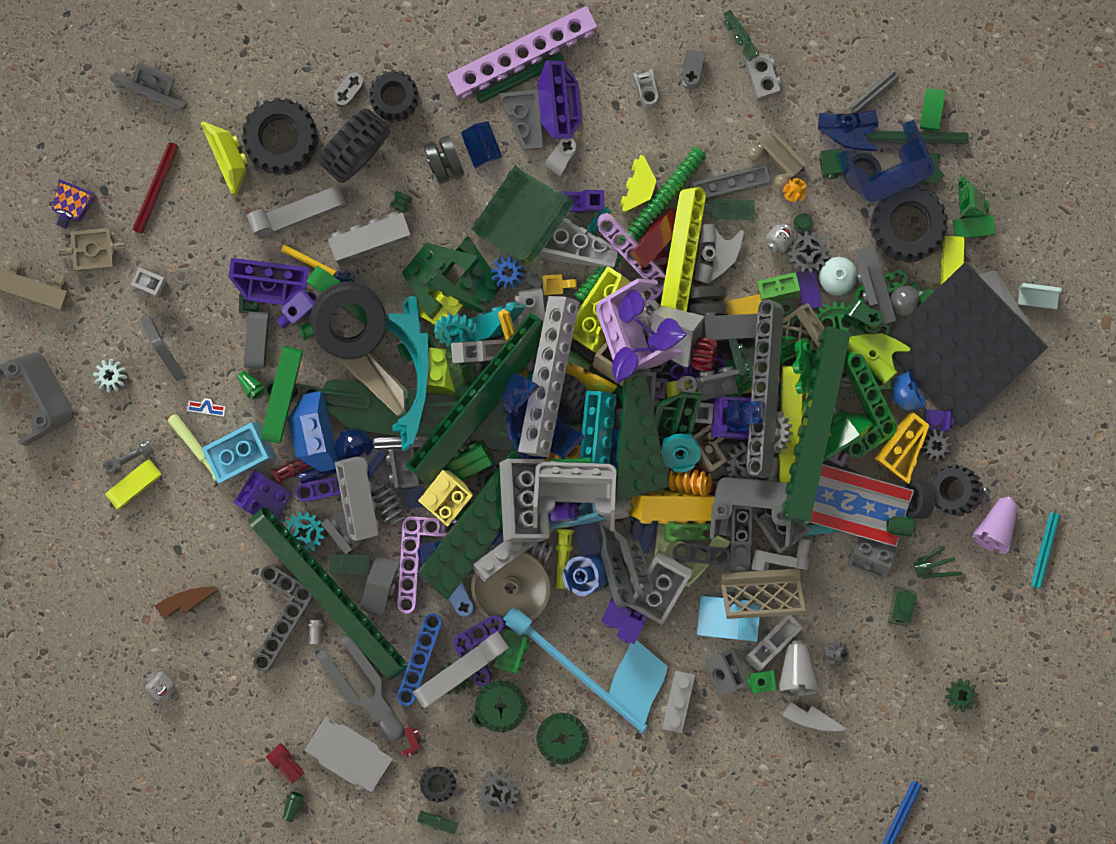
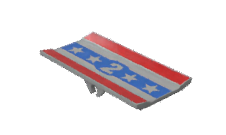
(858, 504)

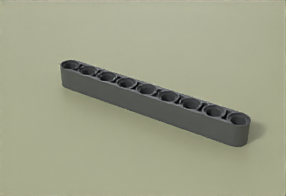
(764, 378)

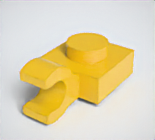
(555, 284)

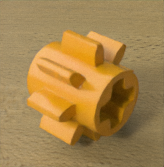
(795, 190)

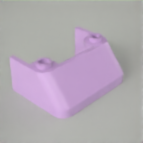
(630, 335)

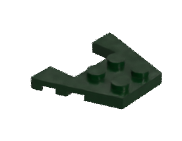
(427, 264)
(471, 289)

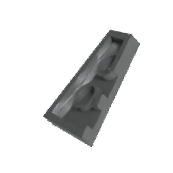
(525, 117)

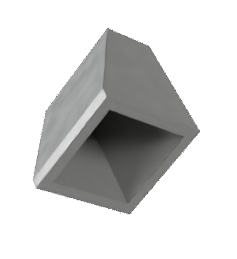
(689, 322)

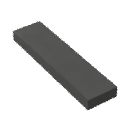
(734, 181)

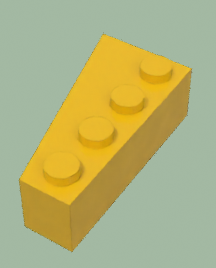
(672, 507)

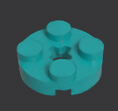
(680, 442)

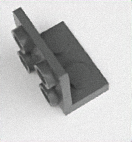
(717, 384)
(338, 530)
(872, 557)

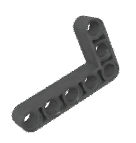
(274, 634)

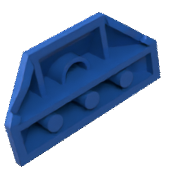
(312, 432)

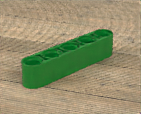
(322, 279)
(281, 394)

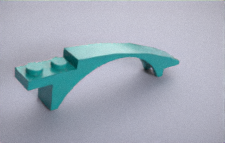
(408, 329)

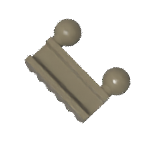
(781, 154)

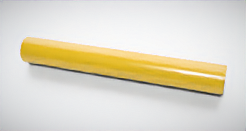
(305, 259)

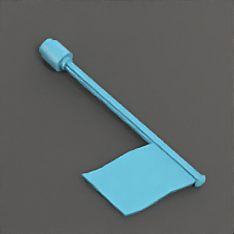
(633, 684)

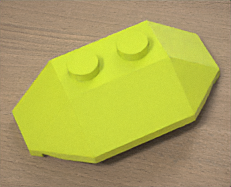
(227, 155)

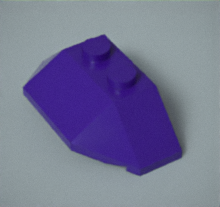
(559, 100)
(267, 281)

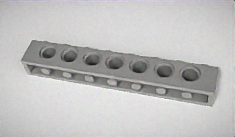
(549, 376)

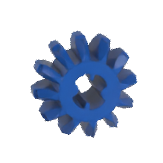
(510, 266)

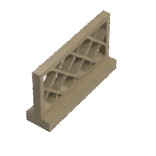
(810, 322)
(761, 582)

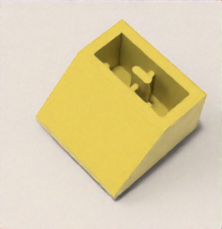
(446, 497)

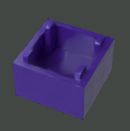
(719, 428)

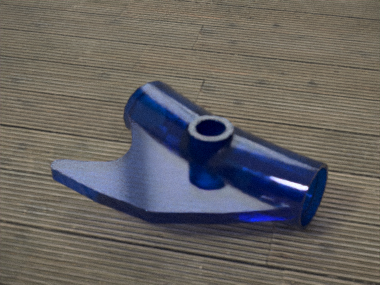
(850, 129)

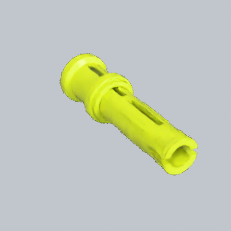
(564, 548)

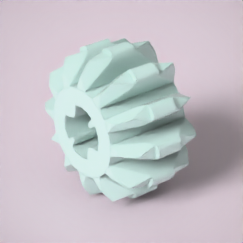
(104, 373)

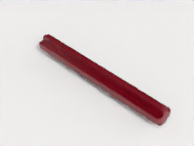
(155, 187)

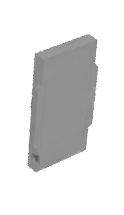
(348, 754)

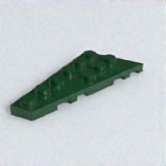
(638, 448)

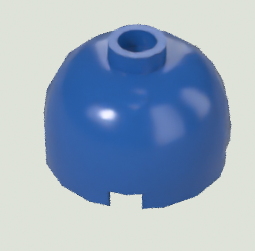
(906, 393)

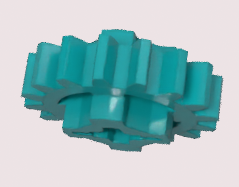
(455, 329)
(314, 526)

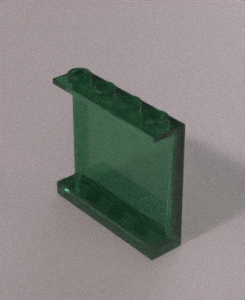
(522, 216)

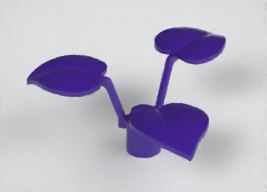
(667, 336)

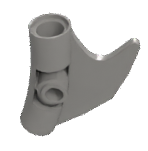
(723, 253)

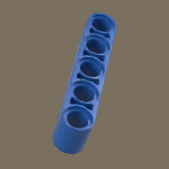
(426, 651)

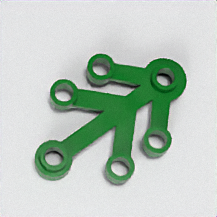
(802, 366)

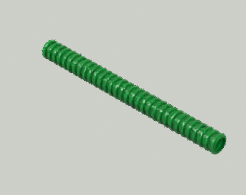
(650, 213)

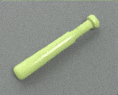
(185, 434)

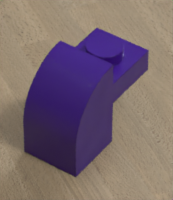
(586, 201)

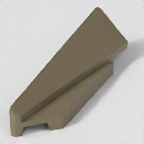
(379, 381)

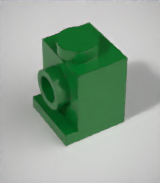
(768, 676)

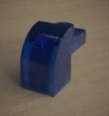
(741, 414)

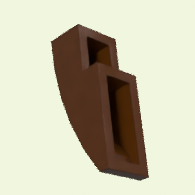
(185, 600)

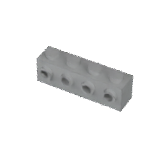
(535, 304)
(357, 498)

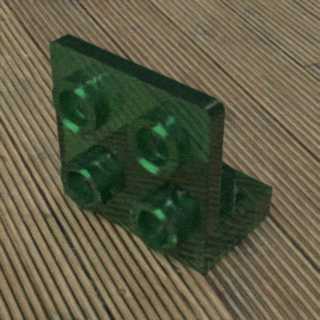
(743, 359)

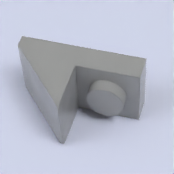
(149, 282)

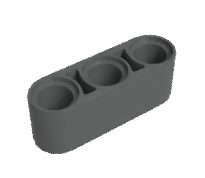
(256, 340)

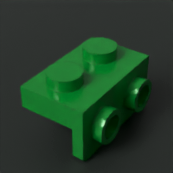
(511, 658)

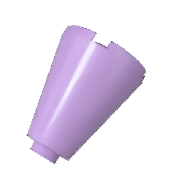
(997, 526)

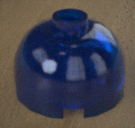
(352, 444)

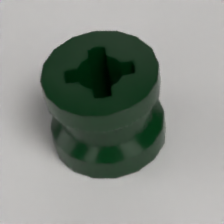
(401, 202)

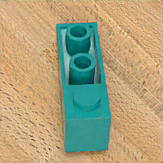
(489, 323)

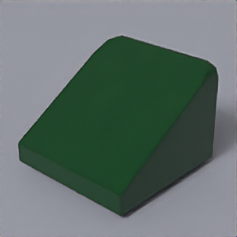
(246, 306)

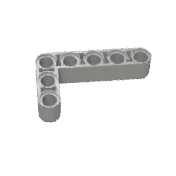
(270, 223)
(461, 670)

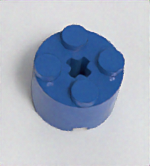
(575, 572)

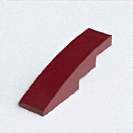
(655, 239)

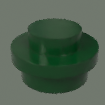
(803, 223)

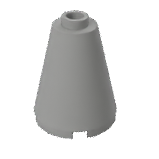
(797, 672)

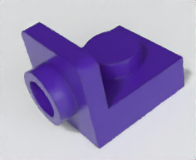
(939, 420)

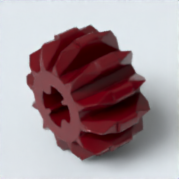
(704, 354)

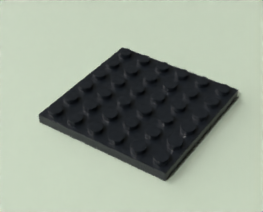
(965, 344)

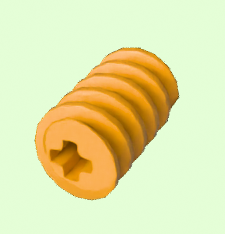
(690, 483)

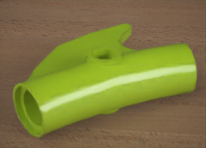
(878, 353)

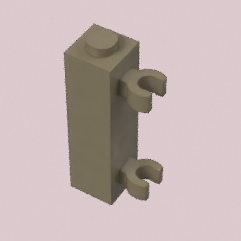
(33, 290)

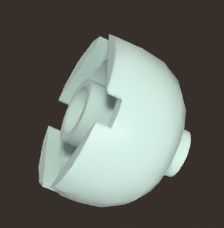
(838, 276)

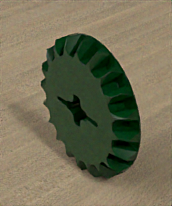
(489, 697)
(556, 751)

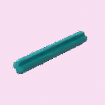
(1045, 550)

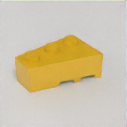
(902, 449)

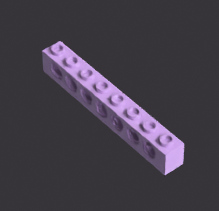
(580, 17)

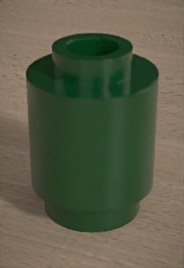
(901, 526)

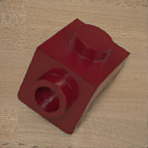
(413, 737)

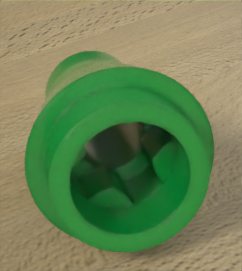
(250, 385)

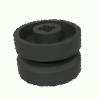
(443, 160)
(706, 300)

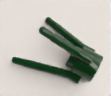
(923, 567)

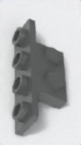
(152, 84)
(874, 283)

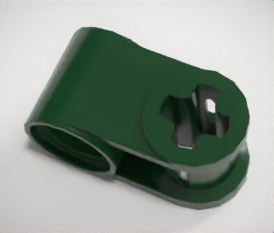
(863, 316)

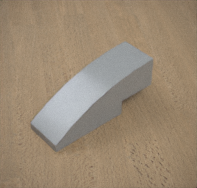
(475, 351)
(773, 643)
(811, 718)

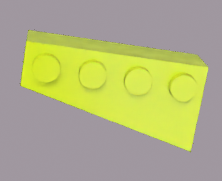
(587, 324)

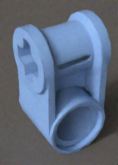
(458, 597)

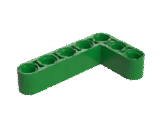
(869, 405)

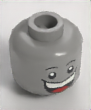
(780, 238)
(159, 685)

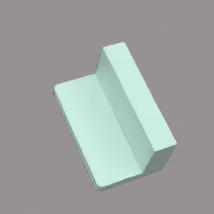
(1038, 296)

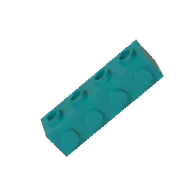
(598, 426)

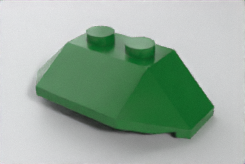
(845, 430)

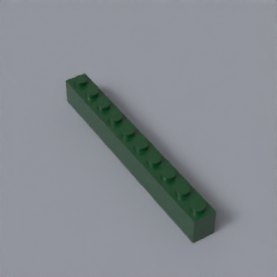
(477, 401)
(816, 425)

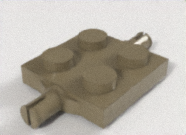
(91, 249)

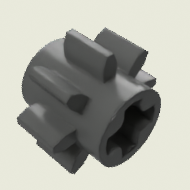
(836, 653)

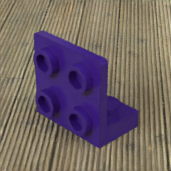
(260, 493)

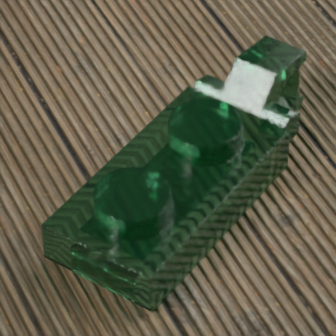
(740, 35)
(730, 209)

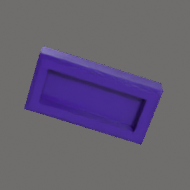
(809, 289)

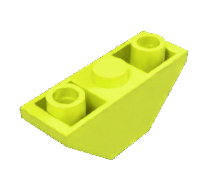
(640, 186)

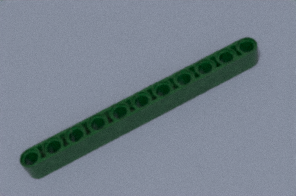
(327, 593)

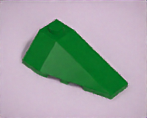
(971, 200)

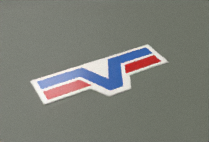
(206, 407)

